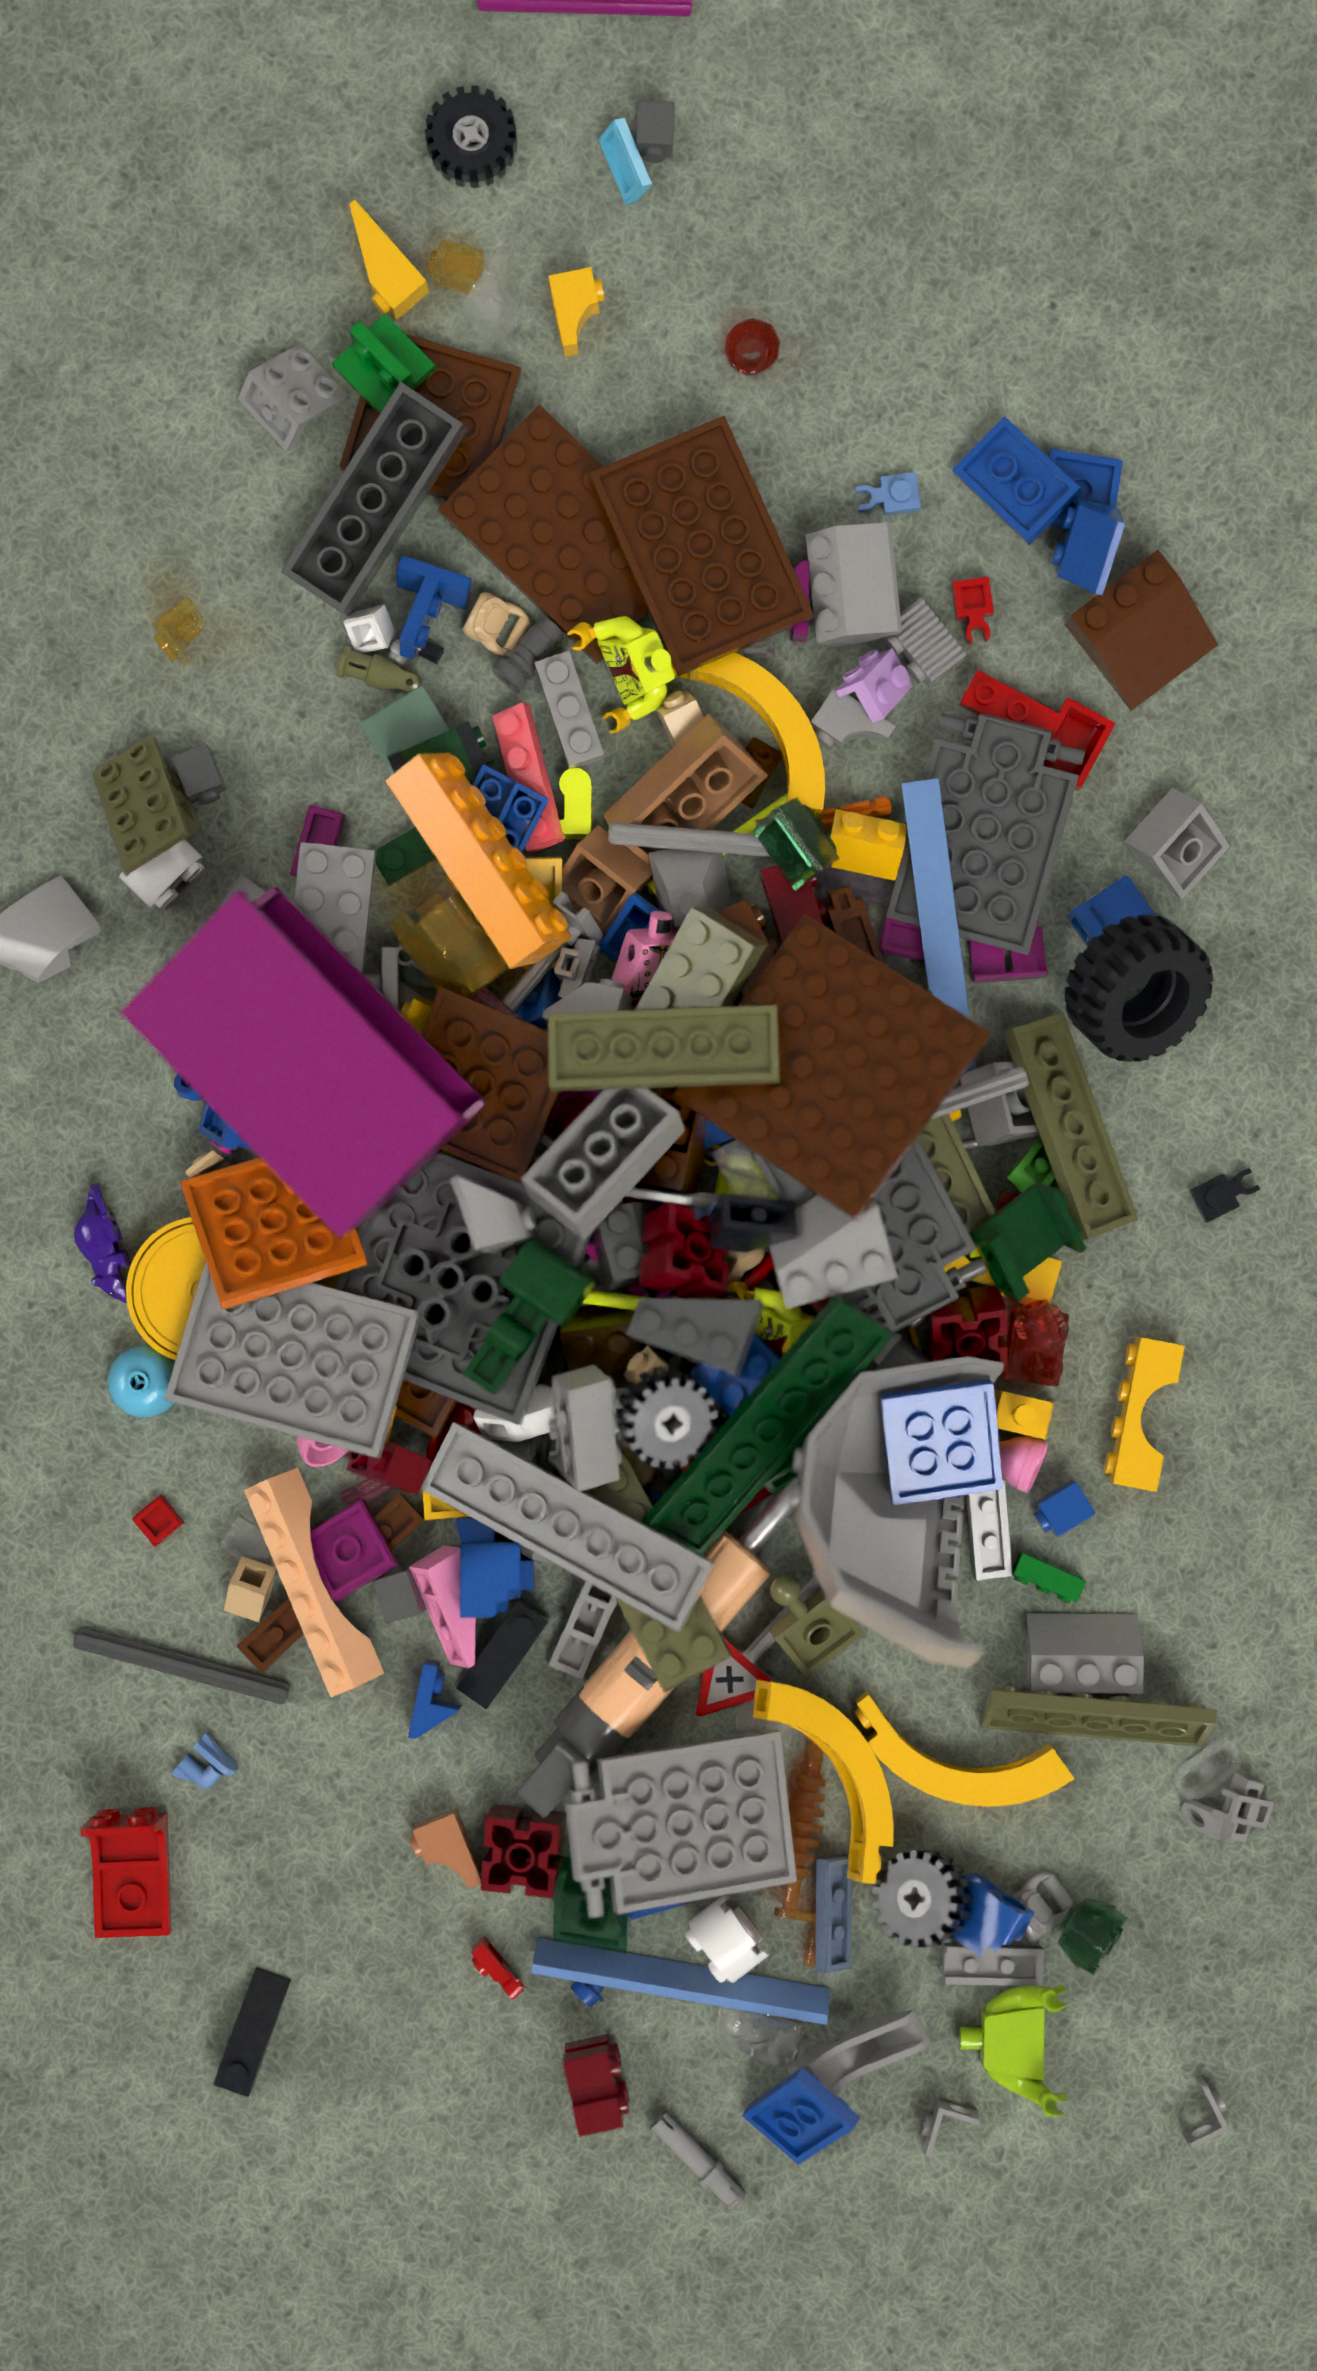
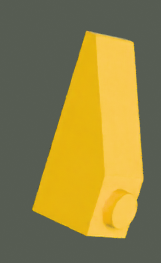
(391, 275)

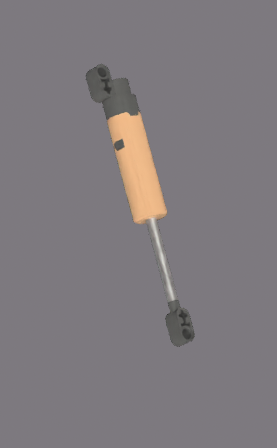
(624, 1687)

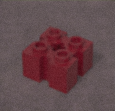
(682, 1255)
(969, 1328)
(507, 1866)
(594, 2086)

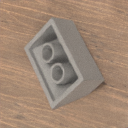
(853, 584)
(1084, 1653)

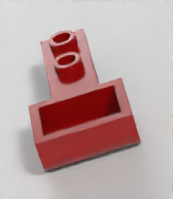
(1072, 725)

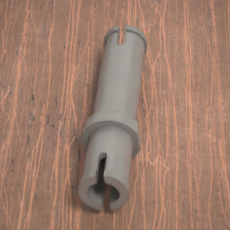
(709, 2171)

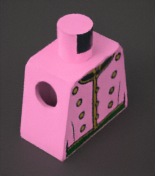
(643, 953)

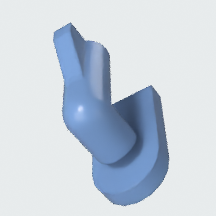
(219, 1764)

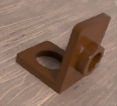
(768, 759)

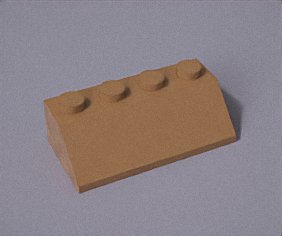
(690, 784)

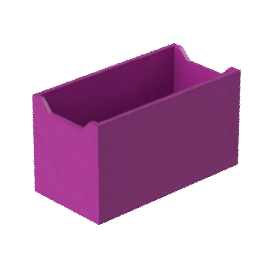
(303, 1057)

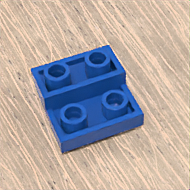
(511, 804)

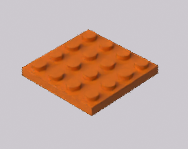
(262, 1234)

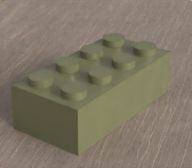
(703, 964)

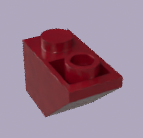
(395, 1468)

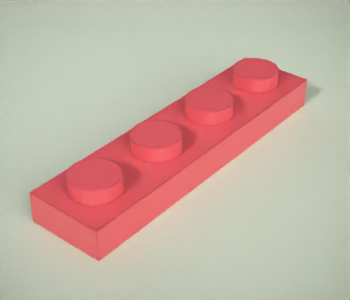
(526, 765)

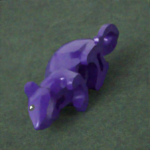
(97, 1240)

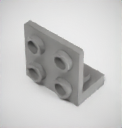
(290, 394)

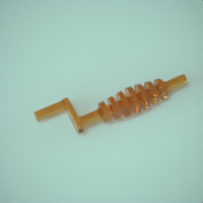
(803, 1826)

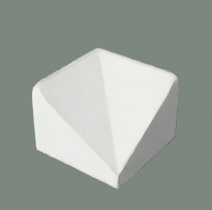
(370, 629)

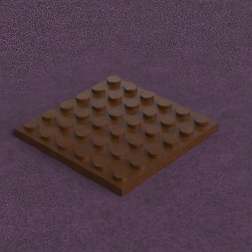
(857, 1068)

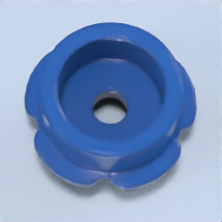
(587, 1992)

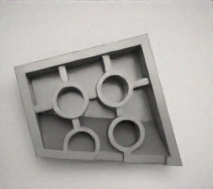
(832, 1253)

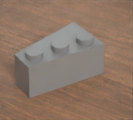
(585, 1428)

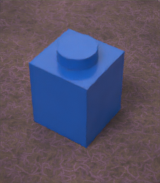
(1063, 1509)

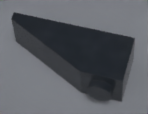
(503, 1653)
(252, 2033)

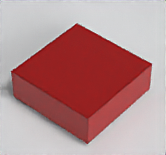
(157, 1520)

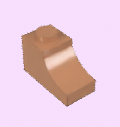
(447, 1843)

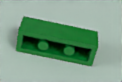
(1048, 1578)

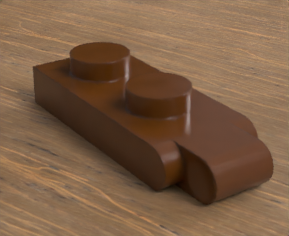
(850, 920)

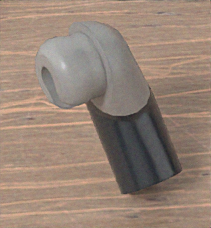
(431, 652)

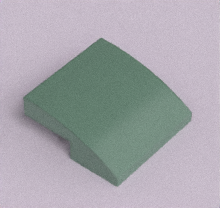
(404, 724)

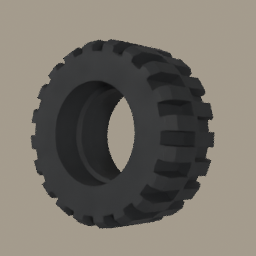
(1116, 965)

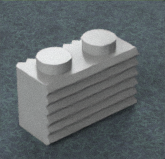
(925, 644)

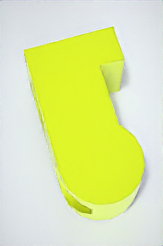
(577, 795)

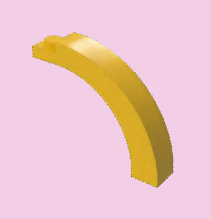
(782, 716)
(852, 1758)
(984, 1787)

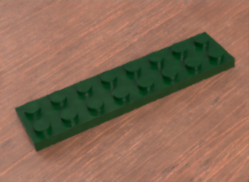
(768, 1425)

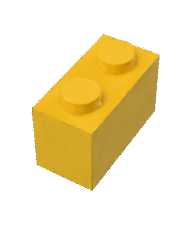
(868, 844)

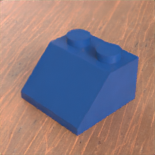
(1088, 544)

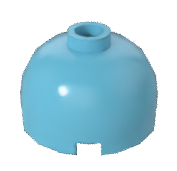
(125, 1381)

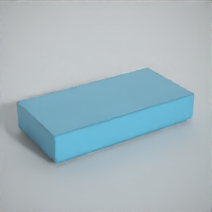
(625, 161)

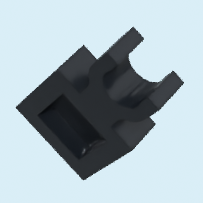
(1218, 1196)

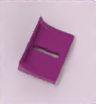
(989, 961)

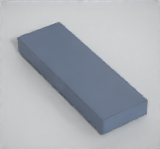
(833, 1914)

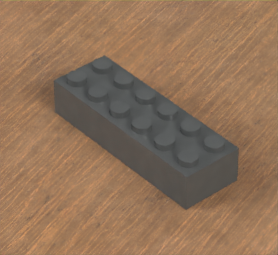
(374, 499)

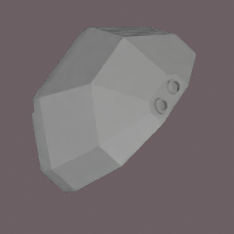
(875, 1557)

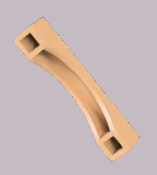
(339, 1649)

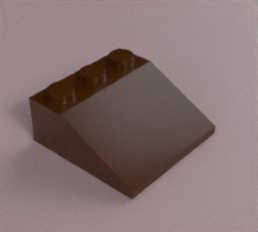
(1142, 630)

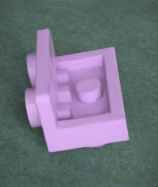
(878, 683)

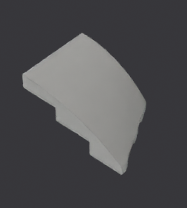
(43, 928)

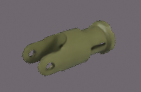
(379, 671)

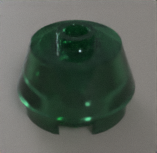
(1091, 1933)

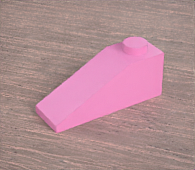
(439, 1587)

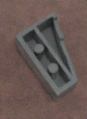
(699, 1329)

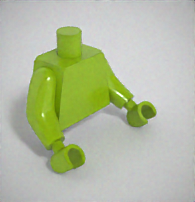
(1013, 2042)

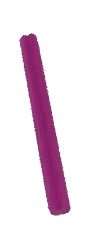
(614, 7)

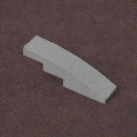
(582, 1630)

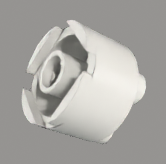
(160, 877)
(726, 1939)

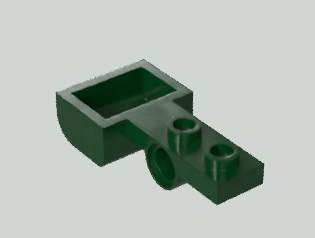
(544, 1290)

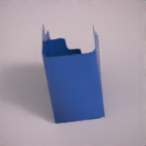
(488, 1578)
(994, 1917)

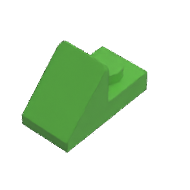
(1031, 1168)

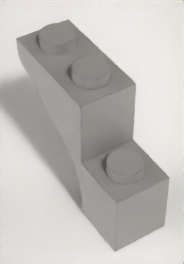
(864, 2049)

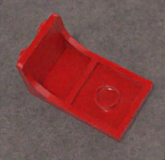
(130, 1872)

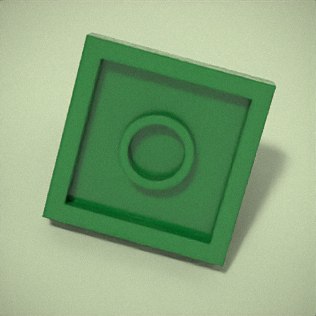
(380, 361)

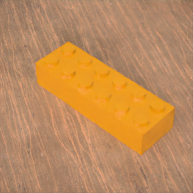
(479, 858)

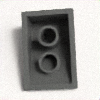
(621, 1245)

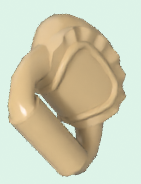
(488, 619)

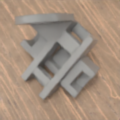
(576, 965)
(1238, 1813)

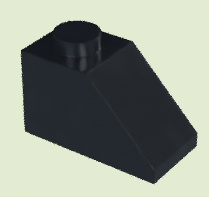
(750, 1222)

